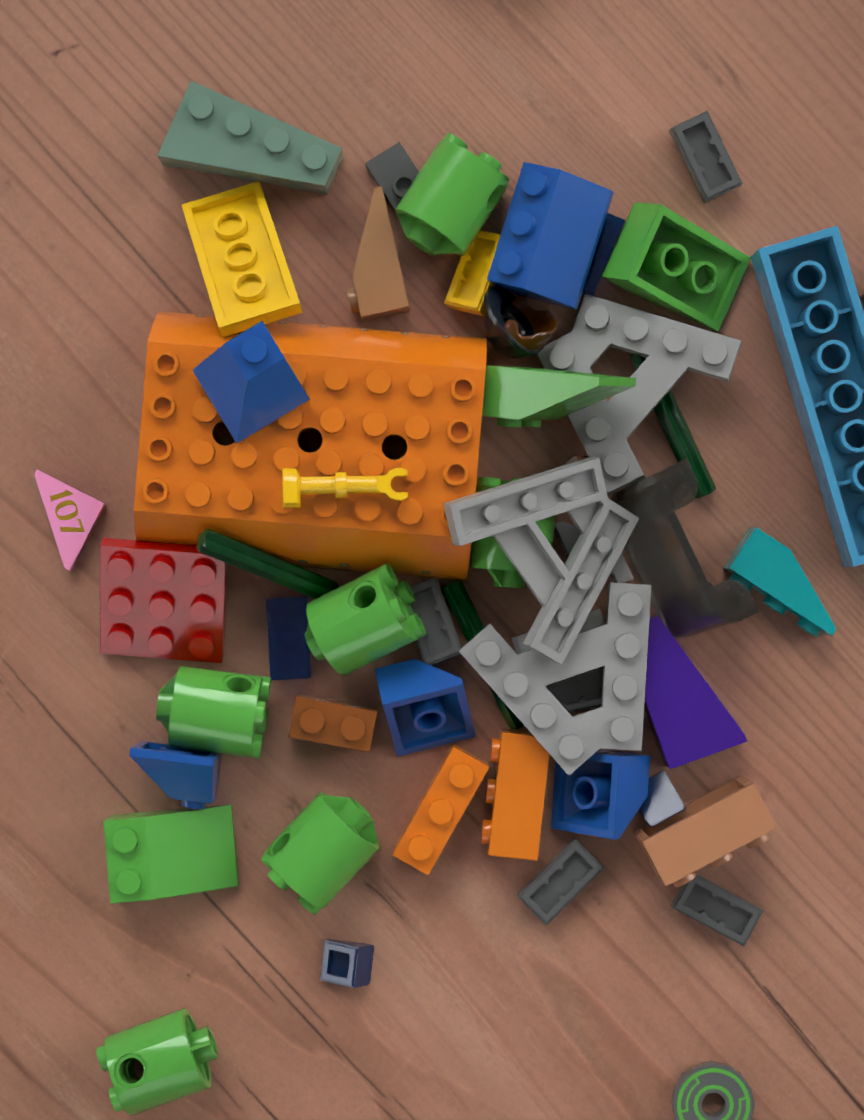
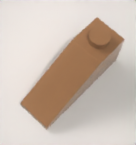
(377, 271)

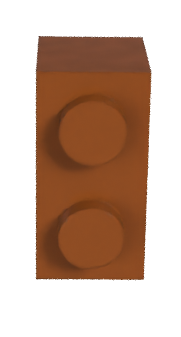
(333, 722)

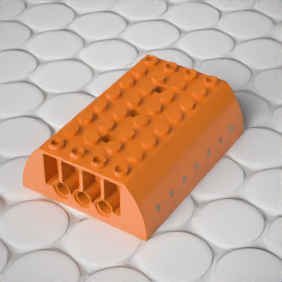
(360, 393)

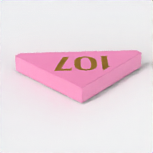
(70, 516)

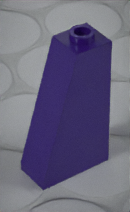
(681, 705)

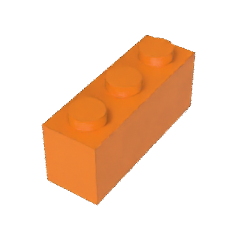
(515, 796)
(440, 809)

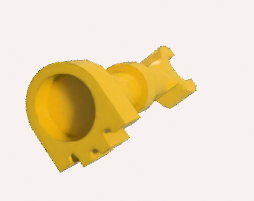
(340, 485)

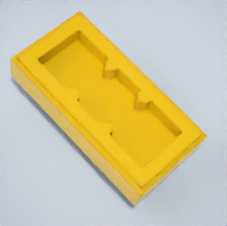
(471, 275)

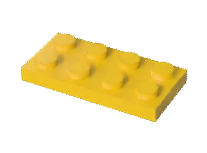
(241, 259)

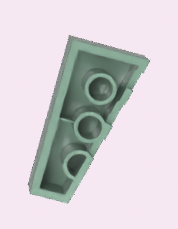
(241, 142)

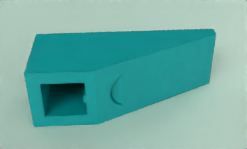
(775, 572)

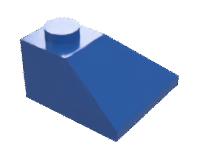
(250, 382)
(423, 706)
(180, 772)
(600, 794)

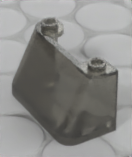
(668, 562)

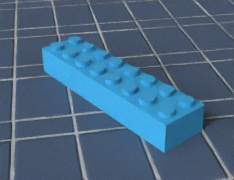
(821, 348)

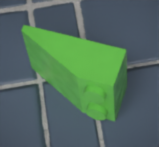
(676, 265)
(535, 394)
(170, 853)

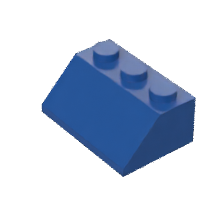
(550, 235)

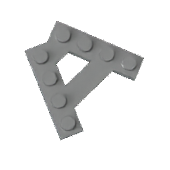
(669, 353)
(562, 589)
(617, 646)

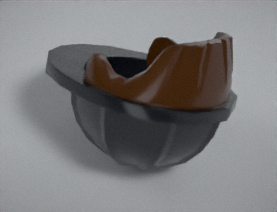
(514, 325)

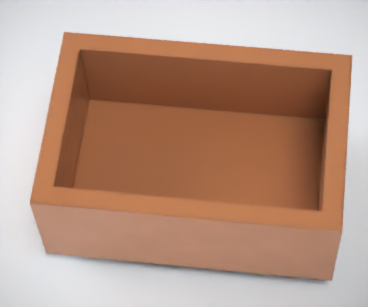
(707, 831)

